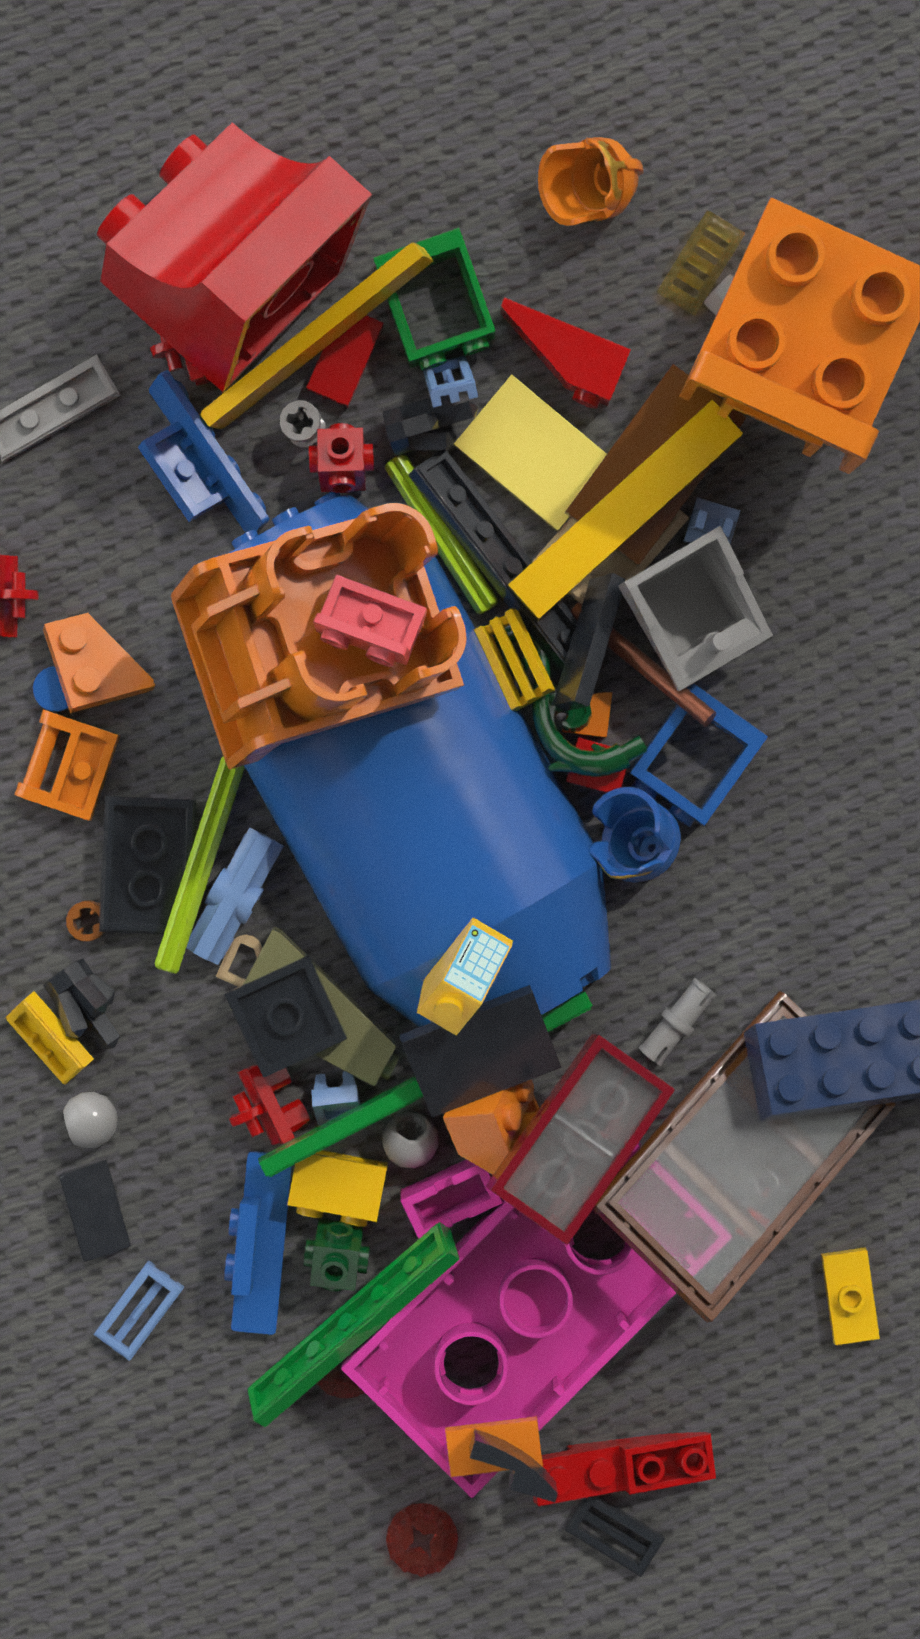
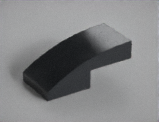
(526, 1473)

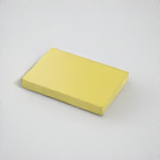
(531, 451)

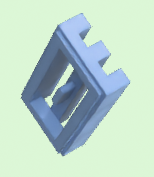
(450, 387)
(162, 1279)

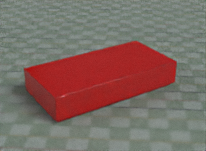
(345, 361)

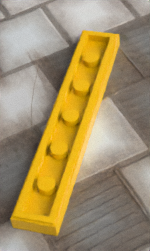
(316, 336)
(625, 510)

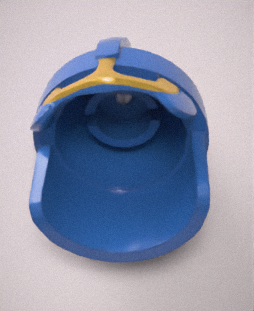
(627, 818)

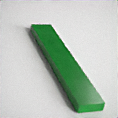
(352, 1324)

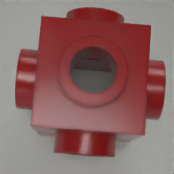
(341, 458)

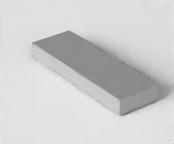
(54, 406)

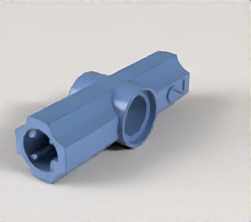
(234, 896)

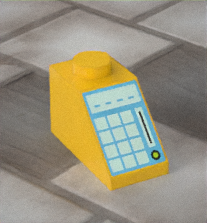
(463, 976)

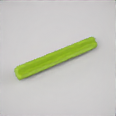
(449, 548)

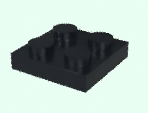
(286, 1016)

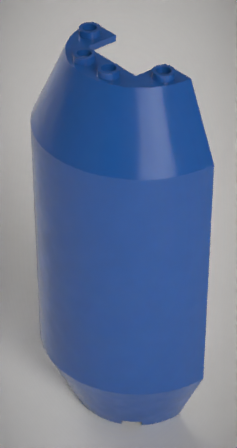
(435, 823)

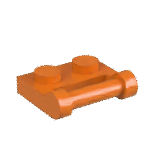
(80, 771)

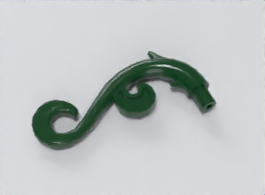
(568, 757)

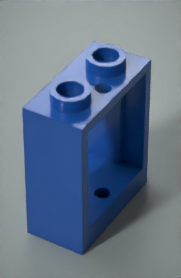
(725, 720)

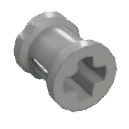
(295, 412)

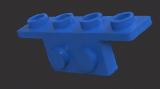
(194, 463)
(259, 1248)

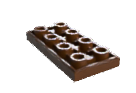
(649, 429)

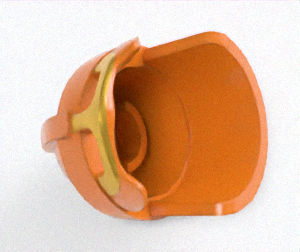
(578, 185)

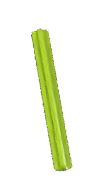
(198, 868)

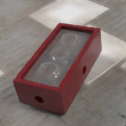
(580, 1138)

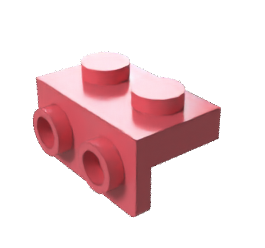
(369, 621)

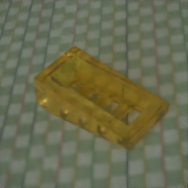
(720, 228)

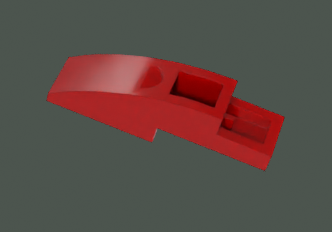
(630, 1465)

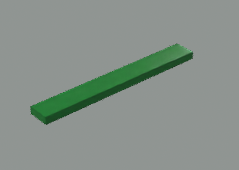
(384, 1105)

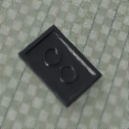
(143, 861)
(491, 1053)

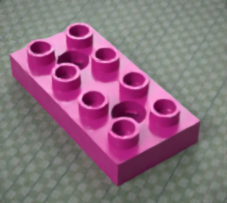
(530, 1298)

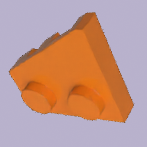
(92, 664)

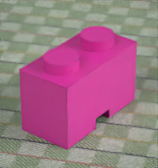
(448, 1197)

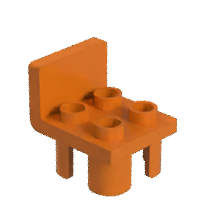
(810, 332)
(257, 642)

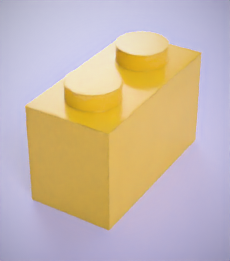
(338, 1186)

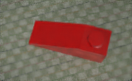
(574, 356)

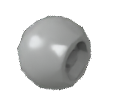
(90, 1119)
(410, 1139)

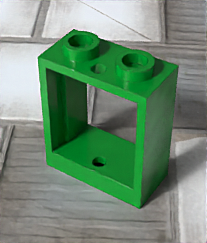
(440, 249)

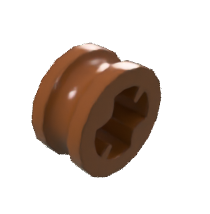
(76, 912)

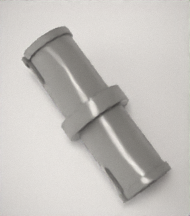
(677, 1021)

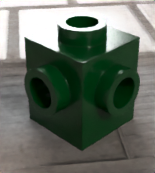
(336, 1255)

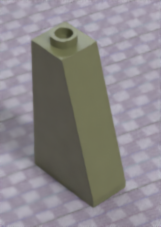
(368, 1046)

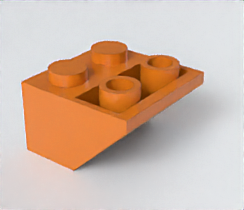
(491, 1126)

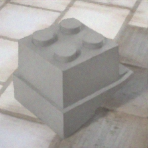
(696, 608)

